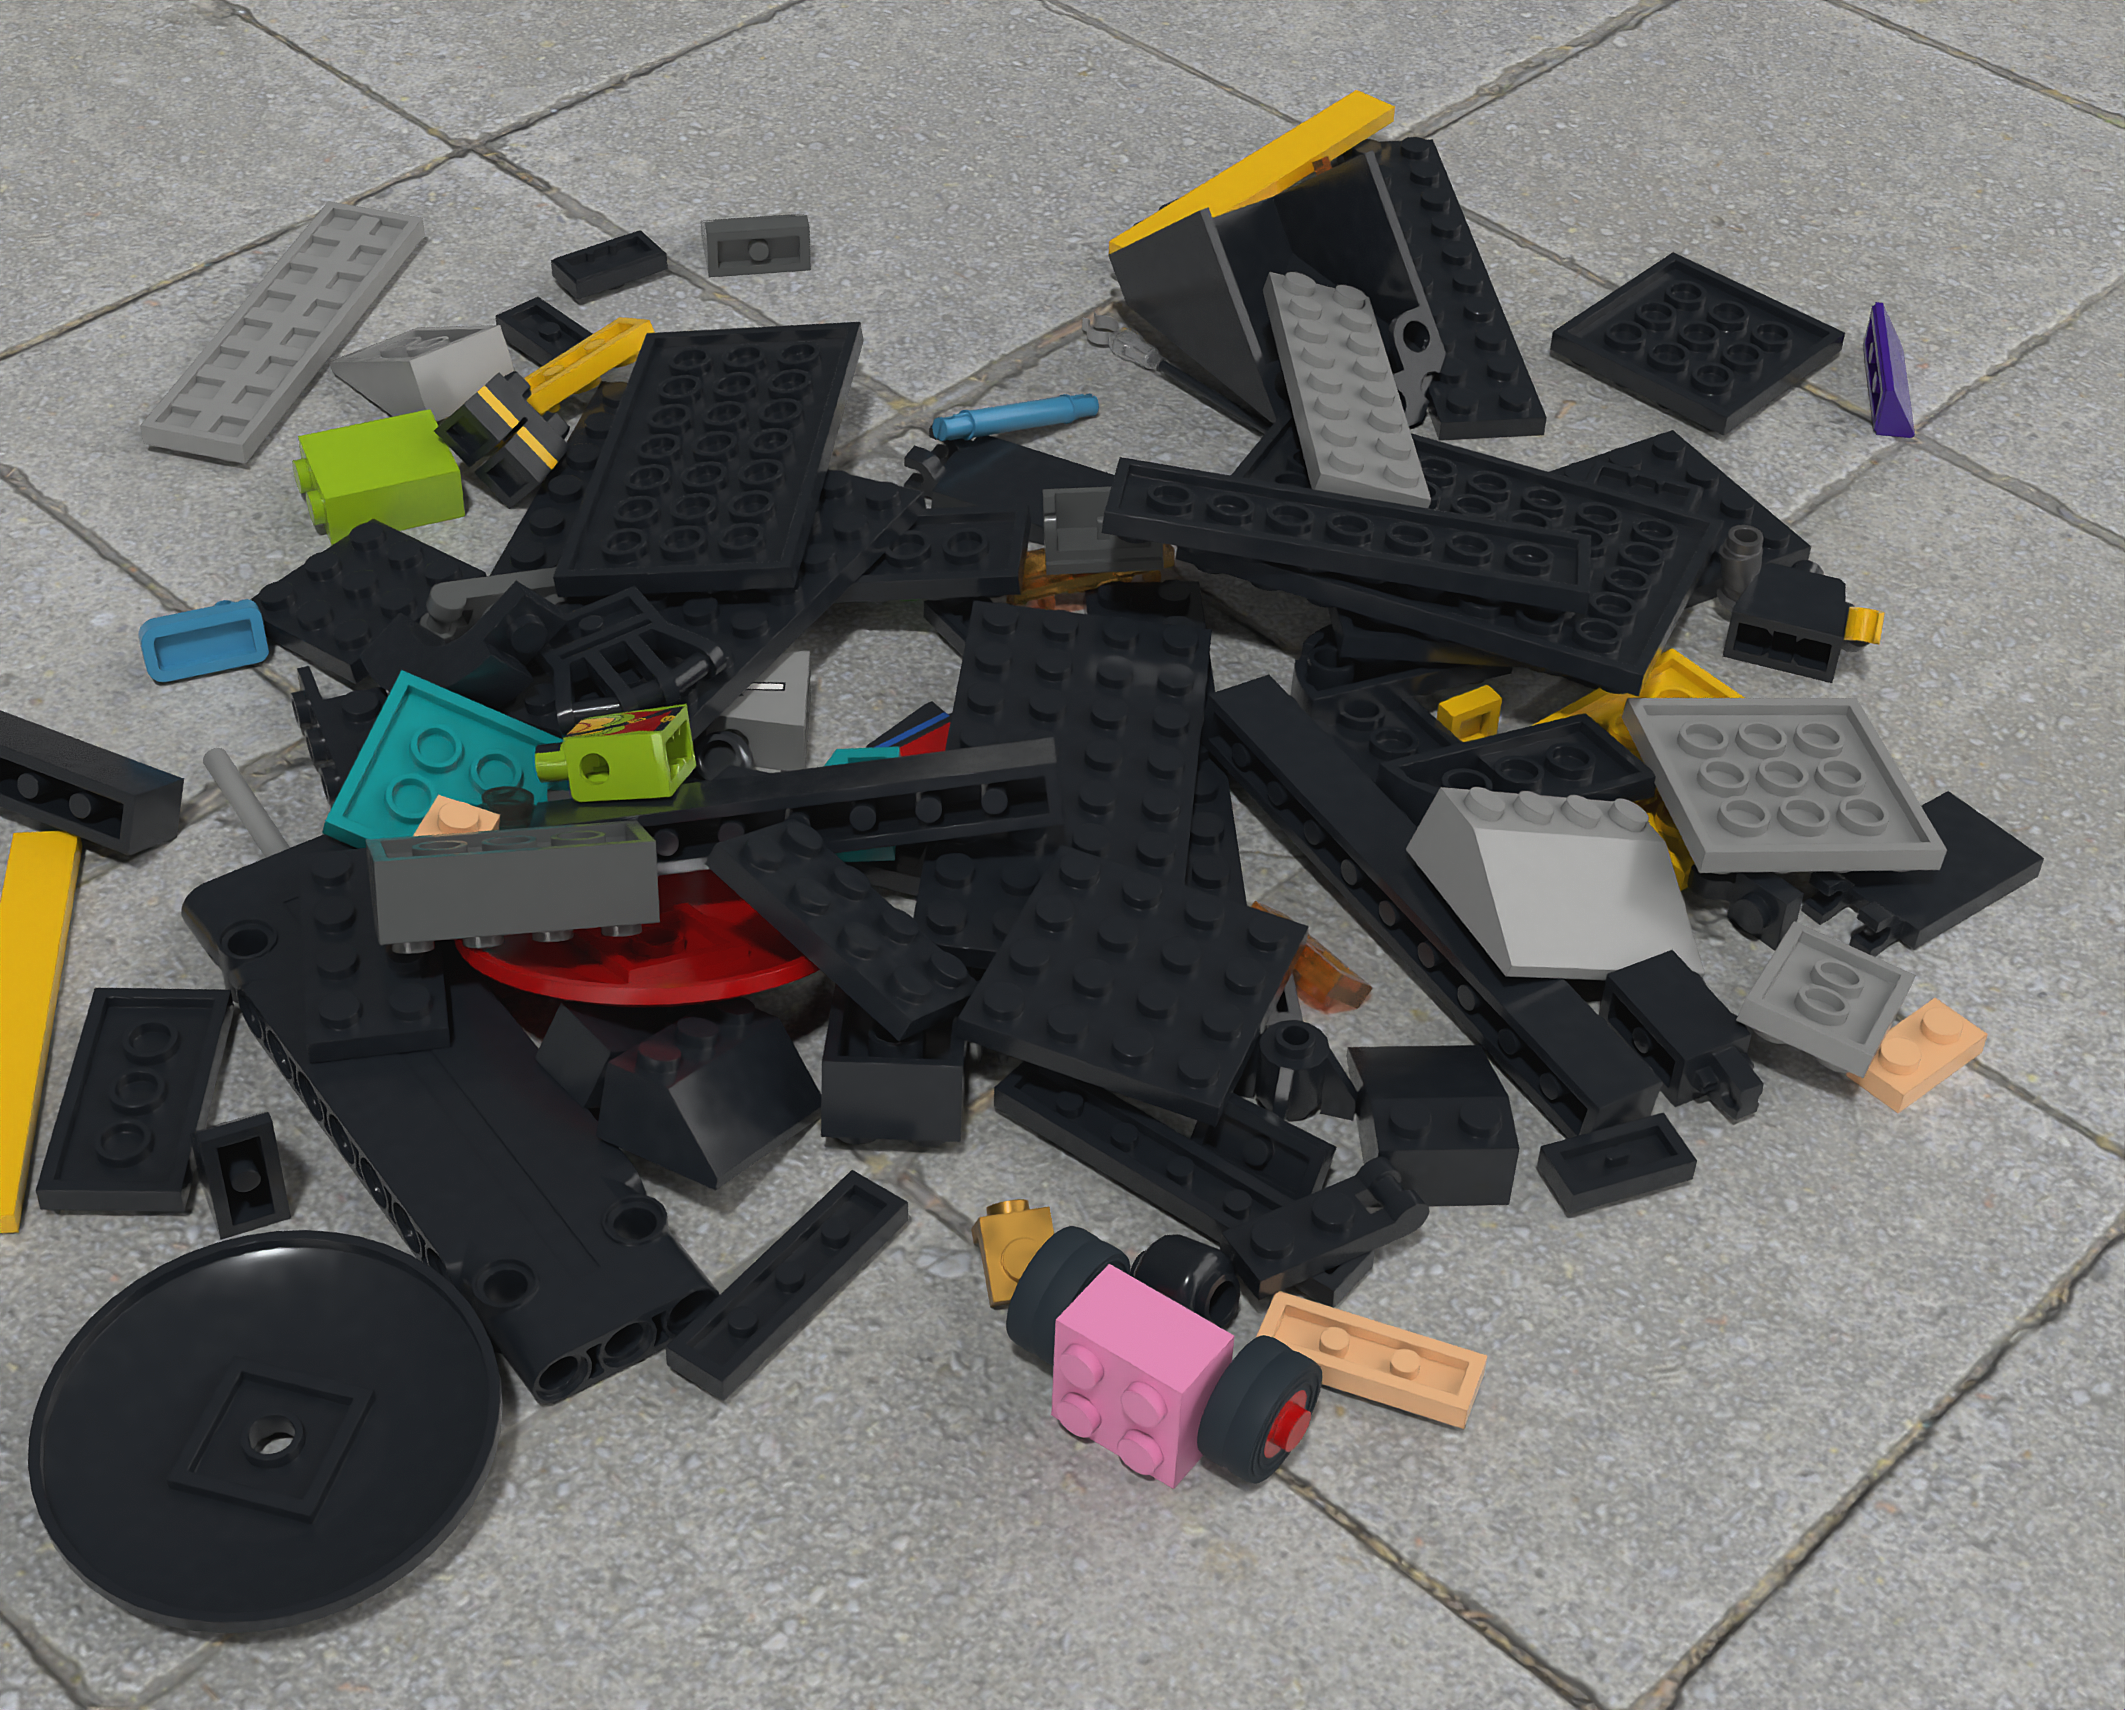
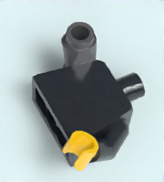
(1786, 614)

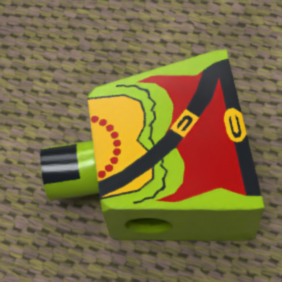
(622, 755)

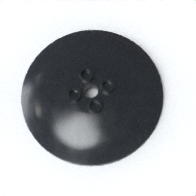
(175, 1380)

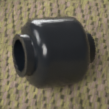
(1190, 1275)

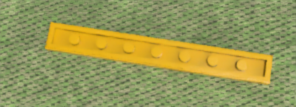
(1275, 164)
(33, 943)

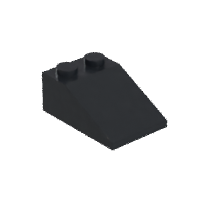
(1437, 1121)

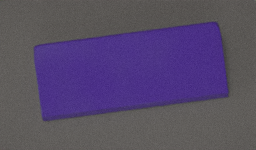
(1887, 377)

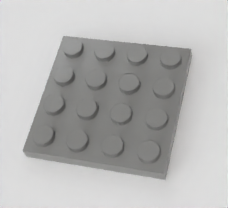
(1781, 785)

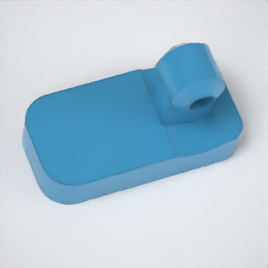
(203, 640)

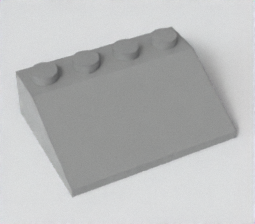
(1555, 881)

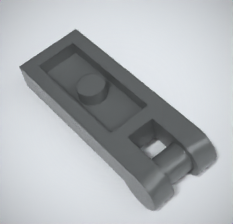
(459, 604)

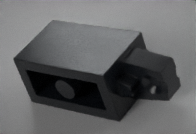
(1682, 1033)

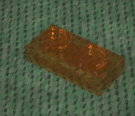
(1324, 974)

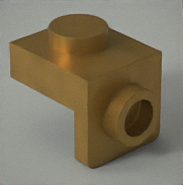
(1008, 1243)

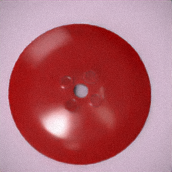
(699, 953)

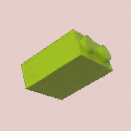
(380, 472)

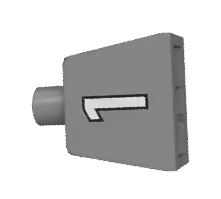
(773, 714)

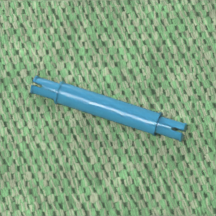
(1015, 417)

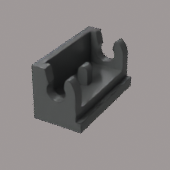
(1075, 538)

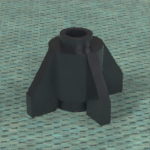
(1296, 1072)

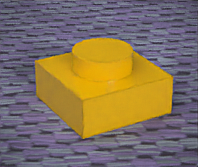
(1471, 713)

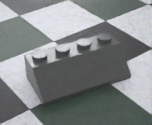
(512, 884)

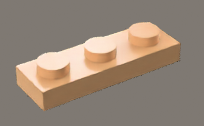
(1379, 1359)

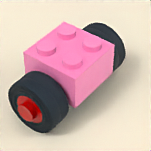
(1153, 1373)

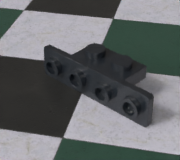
(336, 727)

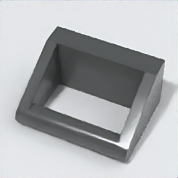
(756, 245)

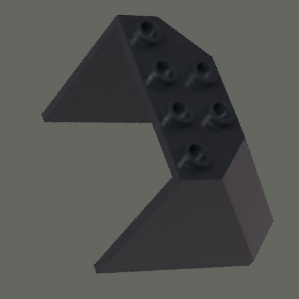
(1208, 275)

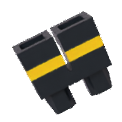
(530, 440)

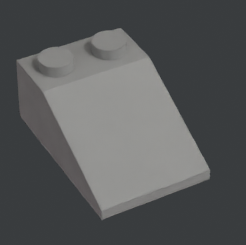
(427, 368)

